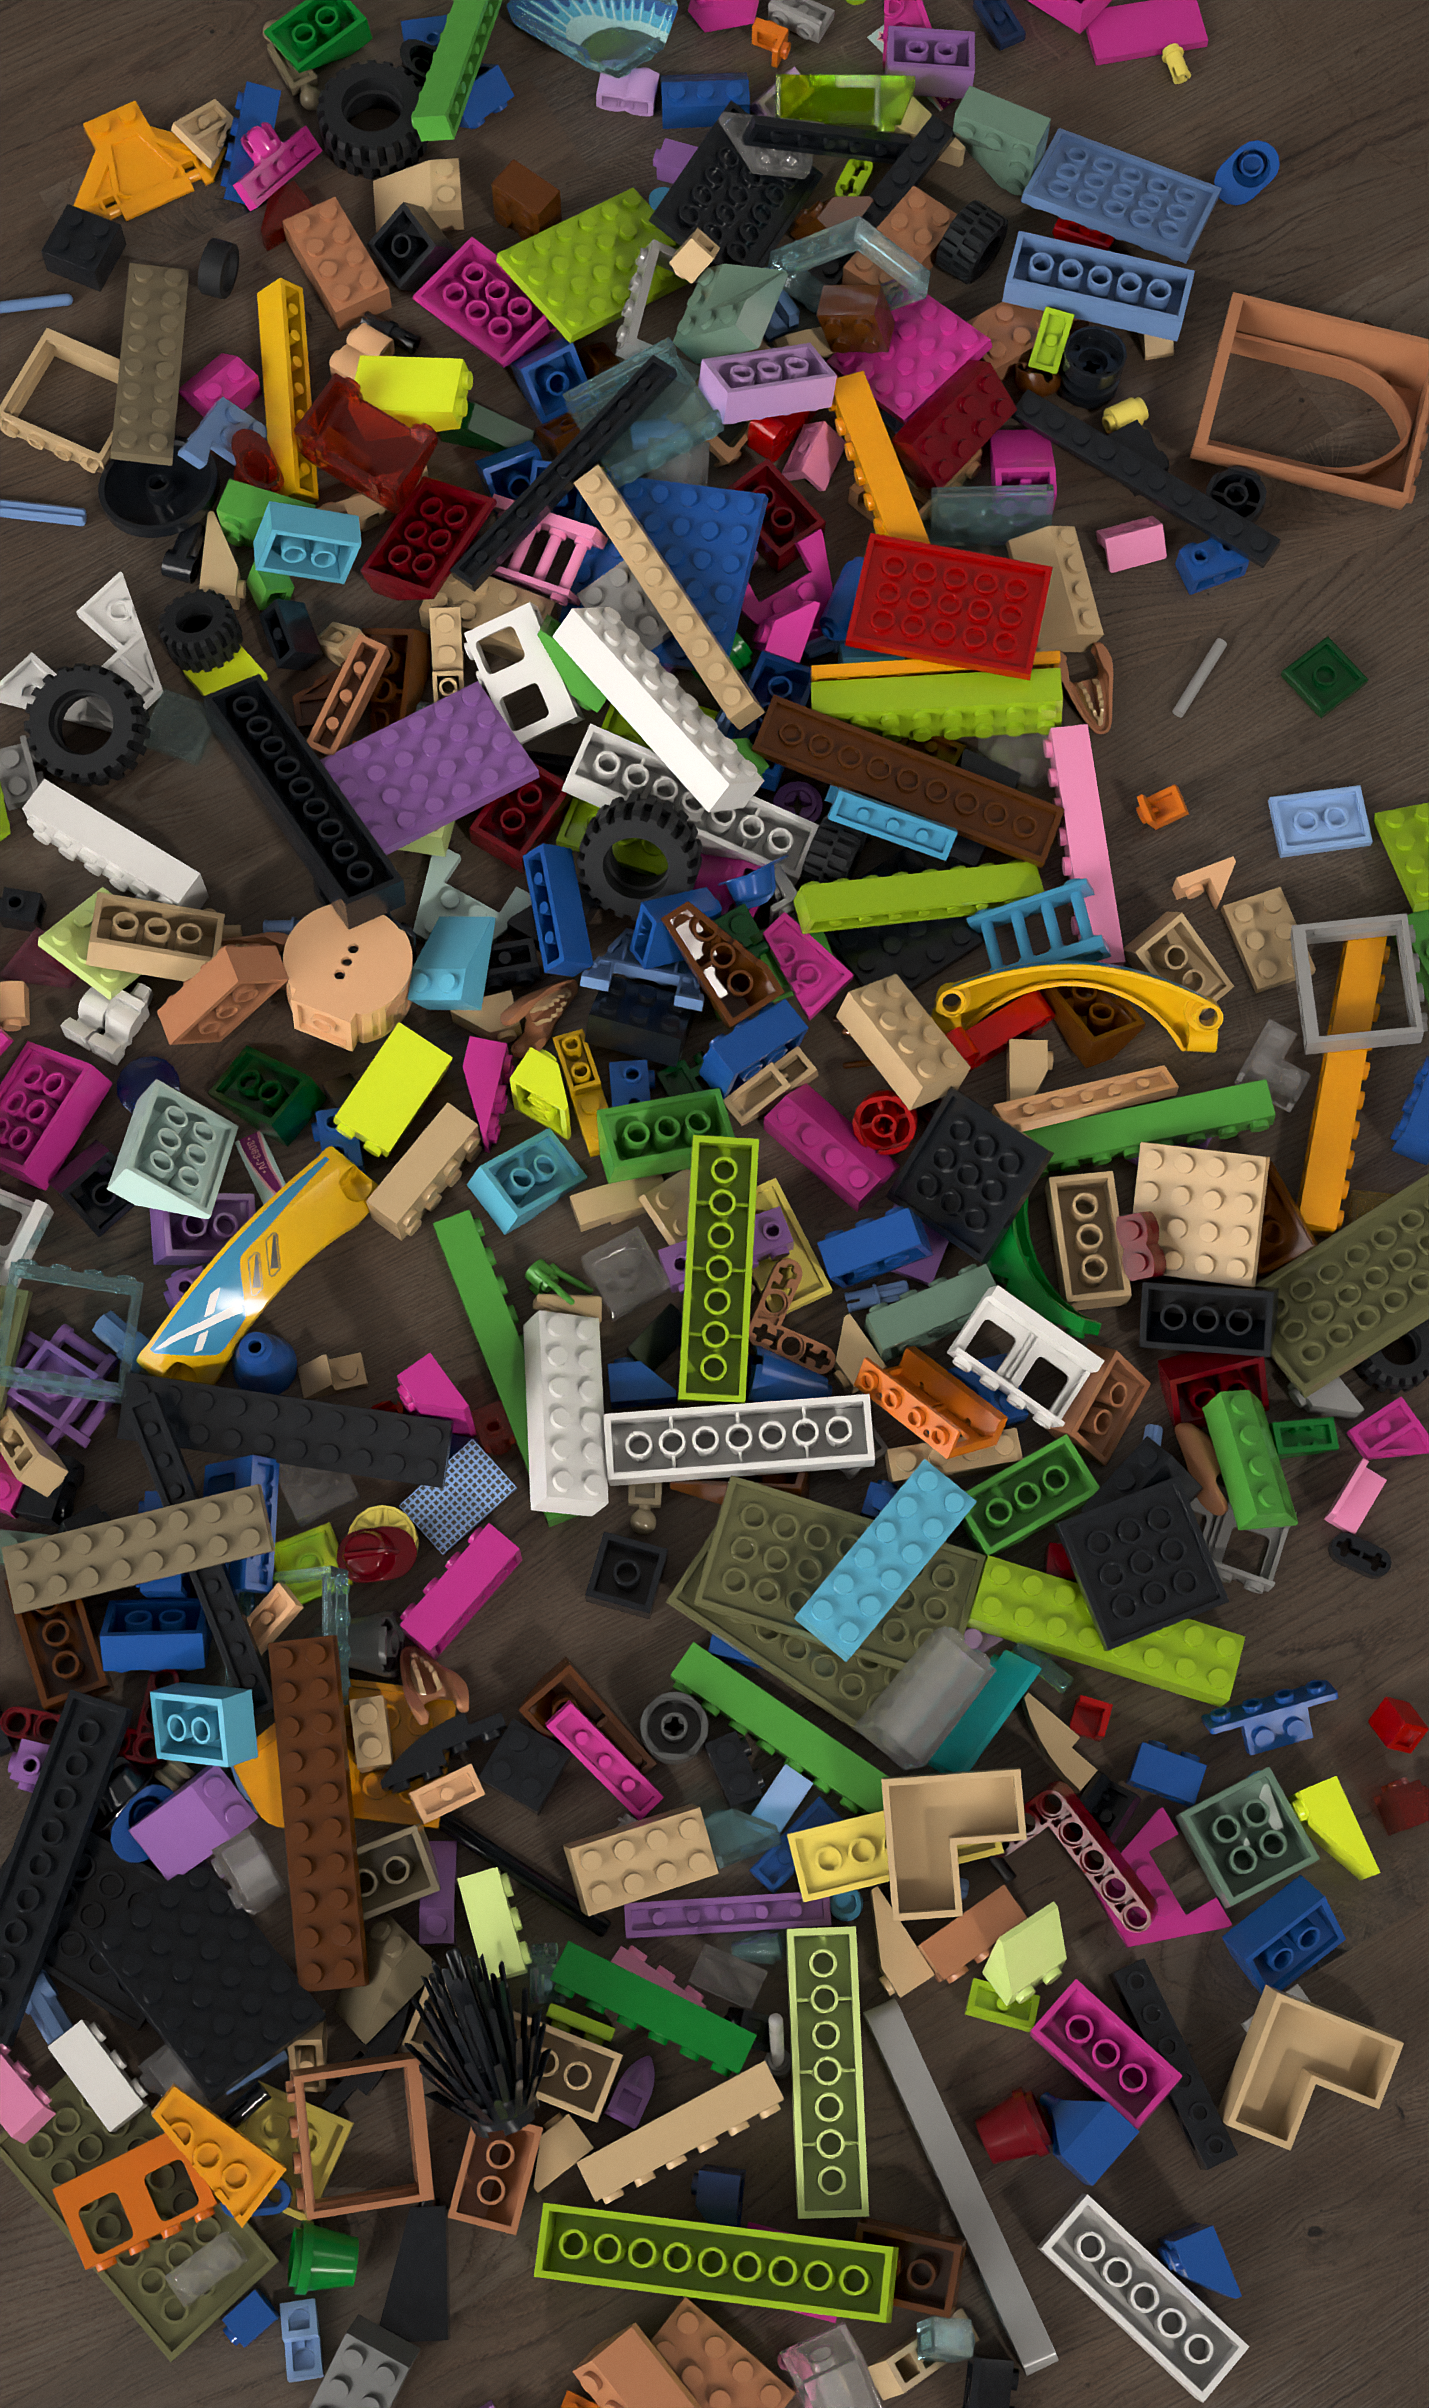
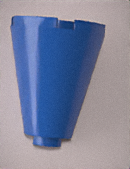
(838, 611)
(264, 1363)
(778, 1378)

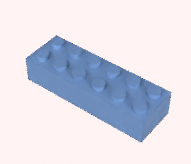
(1098, 285)

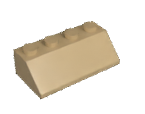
(1070, 610)

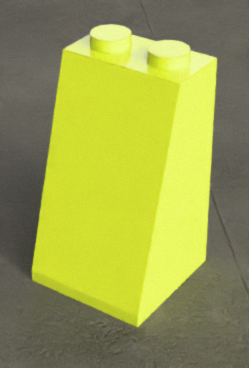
(417, 389)
(392, 1091)

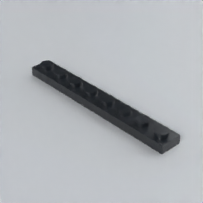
(905, 173)

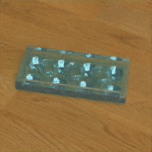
(988, 513)

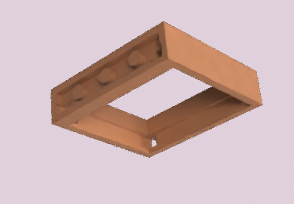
(418, 2191)

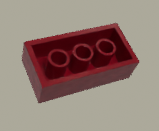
(953, 424)

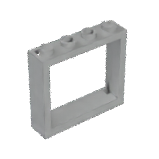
(628, 344)
(1353, 929)

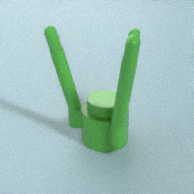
(544, 1278)

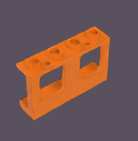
(934, 1400)
(126, 2178)

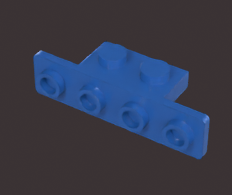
(1272, 1719)

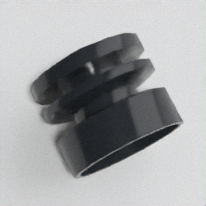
(1091, 367)

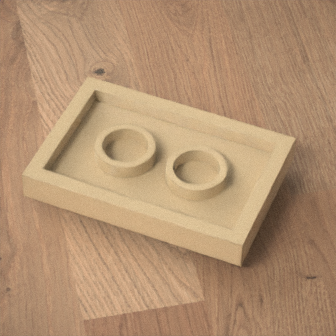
(1262, 937)

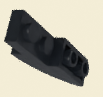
(426, 1755)
(384, 2043)

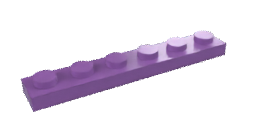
(724, 1915)

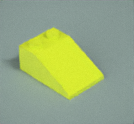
(1333, 1826)

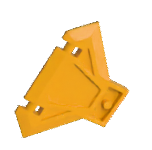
(137, 166)

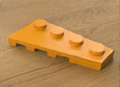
(219, 2153)

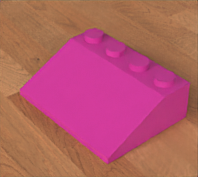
(485, 305)
(44, 1111)

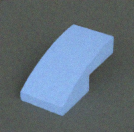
(782, 1797)
(302, 2340)

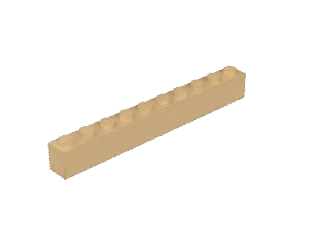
(669, 598)

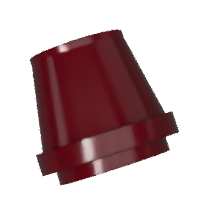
(1015, 2128)

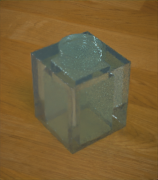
(945, 2339)

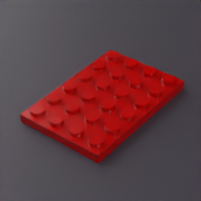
(949, 606)

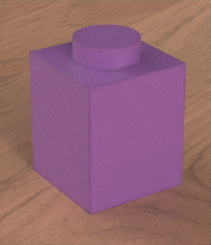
(672, 159)

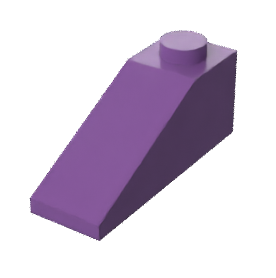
(439, 1909)

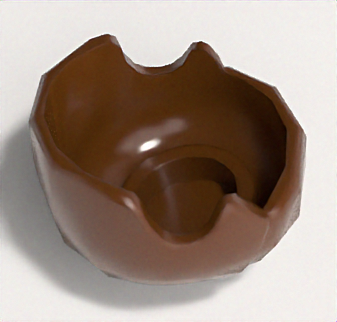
(1037, 381)

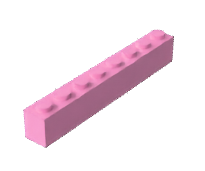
(1083, 831)

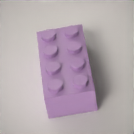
(767, 383)

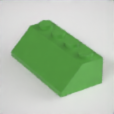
(658, 1133)
(1249, 1461)

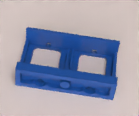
(255, 1572)

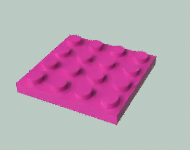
(923, 354)

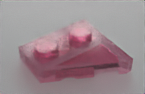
(37, 966)

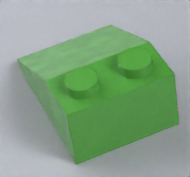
(243, 510)
(577, 682)

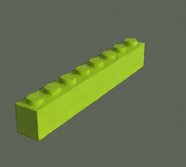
(913, 896)

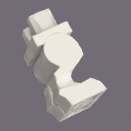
(119, 1017)

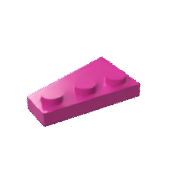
(905, 14)
(806, 965)

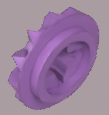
(807, 795)

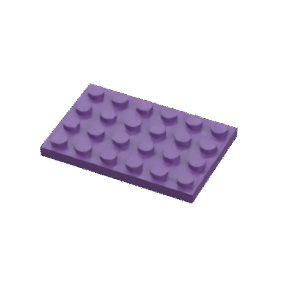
(431, 768)

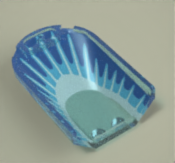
(599, 33)

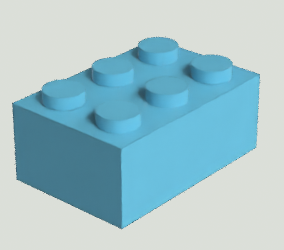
(307, 542)
(204, 1724)

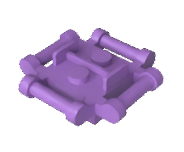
(57, 1409)

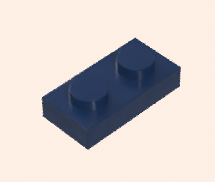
(1000, 22)

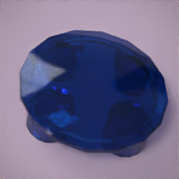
(140, 1075)

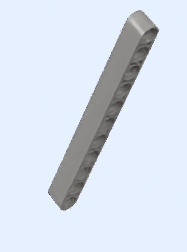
(961, 2187)

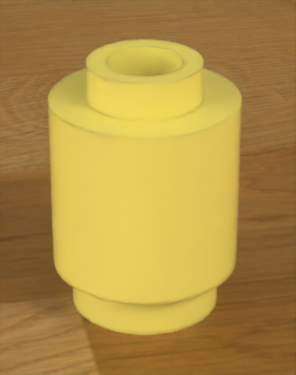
(1124, 413)

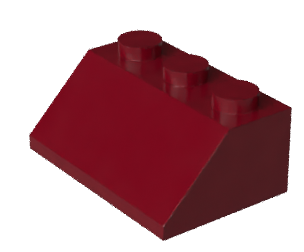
(1197, 1377)

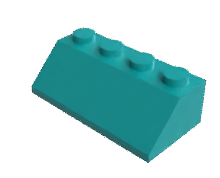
(985, 1714)

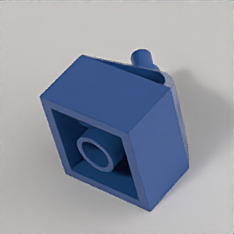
(1087, 2135)

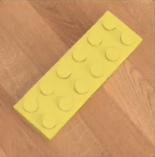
(853, 1855)

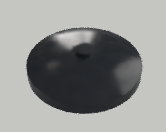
(158, 498)

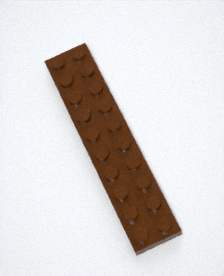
(907, 780)
(318, 1814)

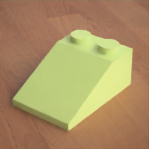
(1027, 1956)

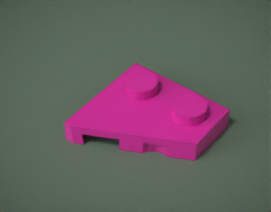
(1390, 1433)

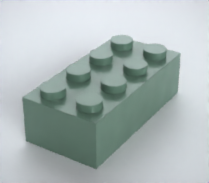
(926, 1314)

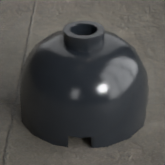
(1239, 491)

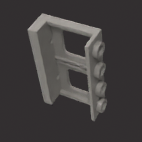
(1217, 1534)

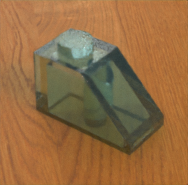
(739, 1836)

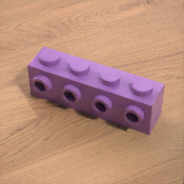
(771, 1240)

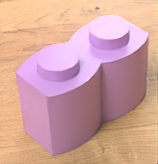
(631, 93)

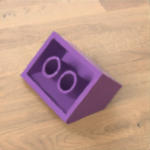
(937, 58)

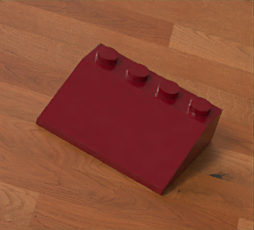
(426, 540)

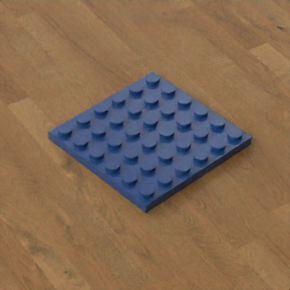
(705, 540)

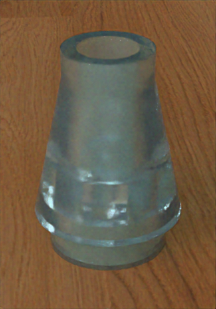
(759, 1948)

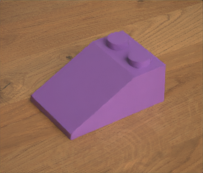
(195, 1240)
(193, 1822)

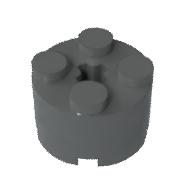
(660, 1714)

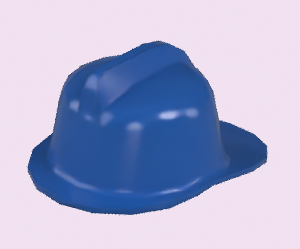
(1247, 172)
(755, 887)
(138, 1807)

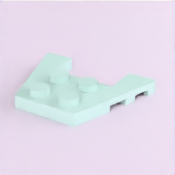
(444, 900)

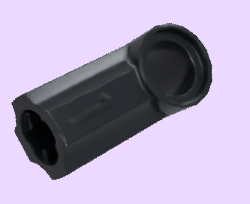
(184, 559)

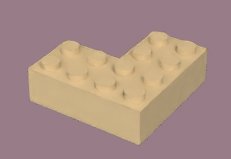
(929, 1819)
(1290, 2052)

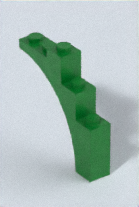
(1018, 1267)

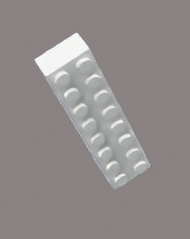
(658, 708)
(757, 833)
(739, 1440)

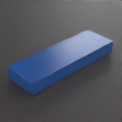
(777, 1863)

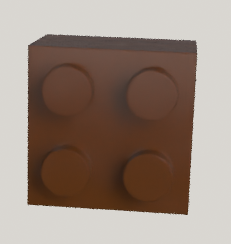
(525, 201)
(855, 318)

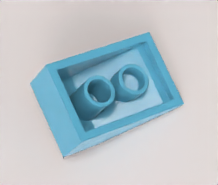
(453, 964)
(525, 1180)

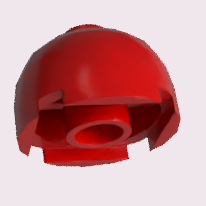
(884, 1122)

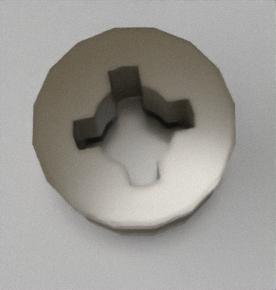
(174, 1774)

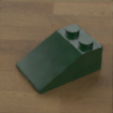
(268, 1095)

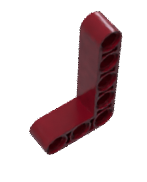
(134, 1739)
(1079, 1848)

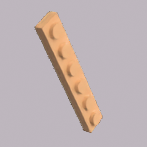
(1088, 1099)

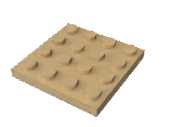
(1205, 1210)

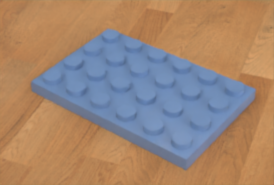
(1121, 195)

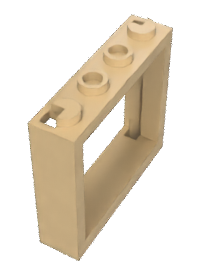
(78, 354)

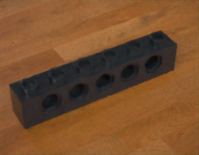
(1189, 2097)

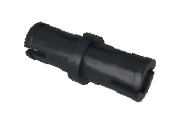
(391, 329)

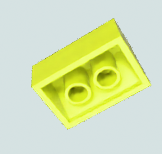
(540, 1091)

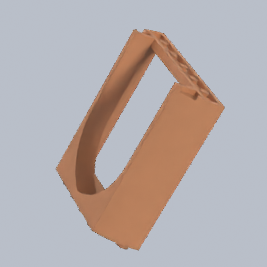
(1339, 350)

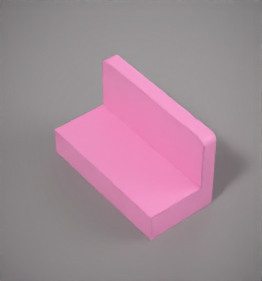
(815, 455)
(1133, 543)
(1355, 1498)

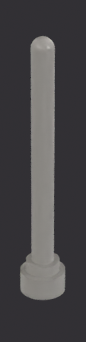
(779, 2059)

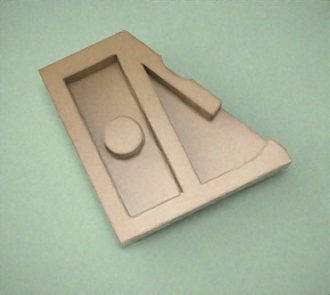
(205, 131)
(668, 1206)

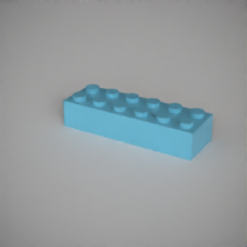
(885, 1560)

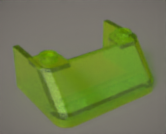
(845, 98)

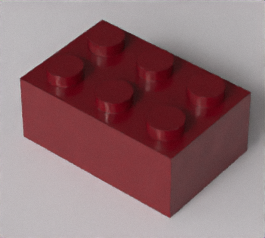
(786, 515)
(521, 819)

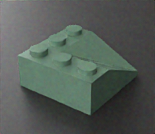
(1001, 137)
(729, 311)
(1247, 1838)

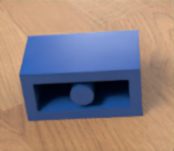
(1166, 1773)

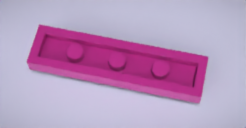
(604, 1760)

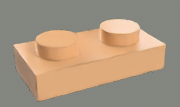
(273, 1615)
(446, 1794)

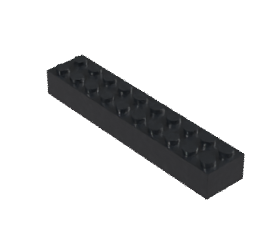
(305, 801)

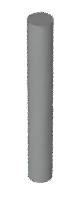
(1199, 677)

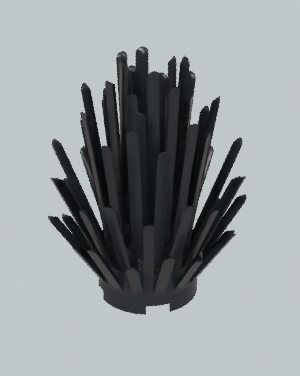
(491, 2071)

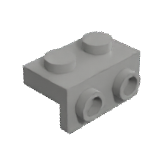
(802, 17)

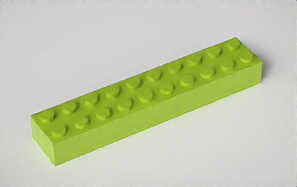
(717, 2262)

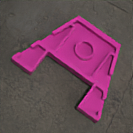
(812, 586)
(1170, 1918)

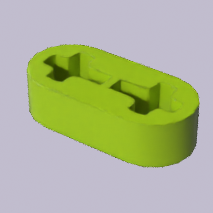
(849, 179)

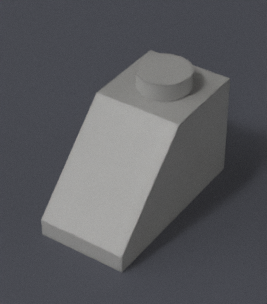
(1330, 1400)

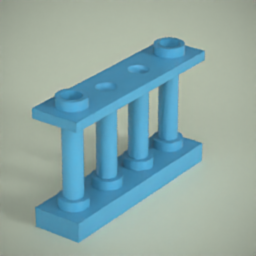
(890, 823)
(1088, 948)

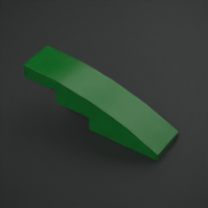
(1304, 1437)

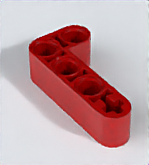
(775, 434)
(993, 1033)

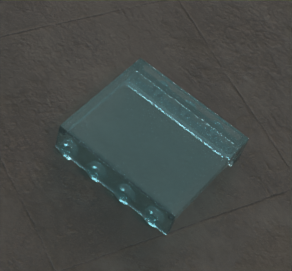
(665, 429)

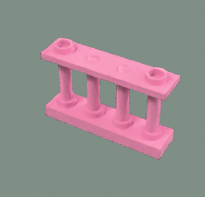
(559, 529)

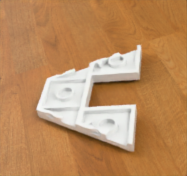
(115, 621)

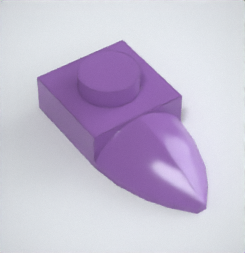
(632, 2093)

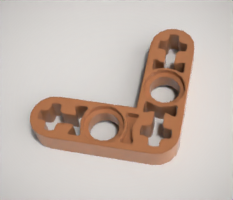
(774, 1320)

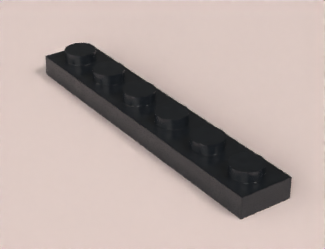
(825, 139)

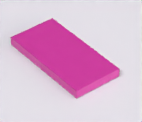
(1145, 30)

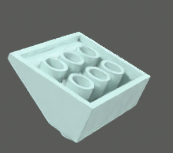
(173, 1154)

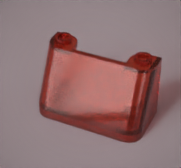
(364, 444)

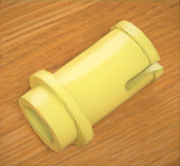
(1174, 58)

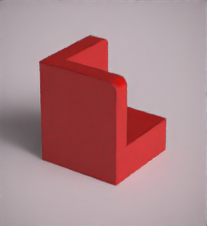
(1090, 1718)
(1398, 1725)

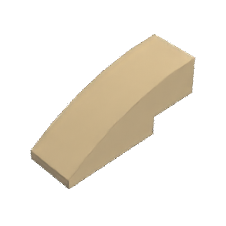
(770, 1086)
(611, 1202)
(1056, 1744)

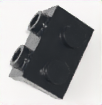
(1108, 1804)

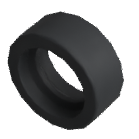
(218, 268)

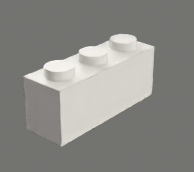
(99, 2074)

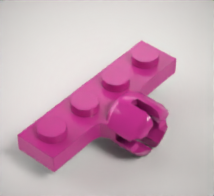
(273, 161)

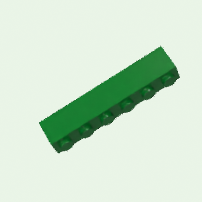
(653, 2008)

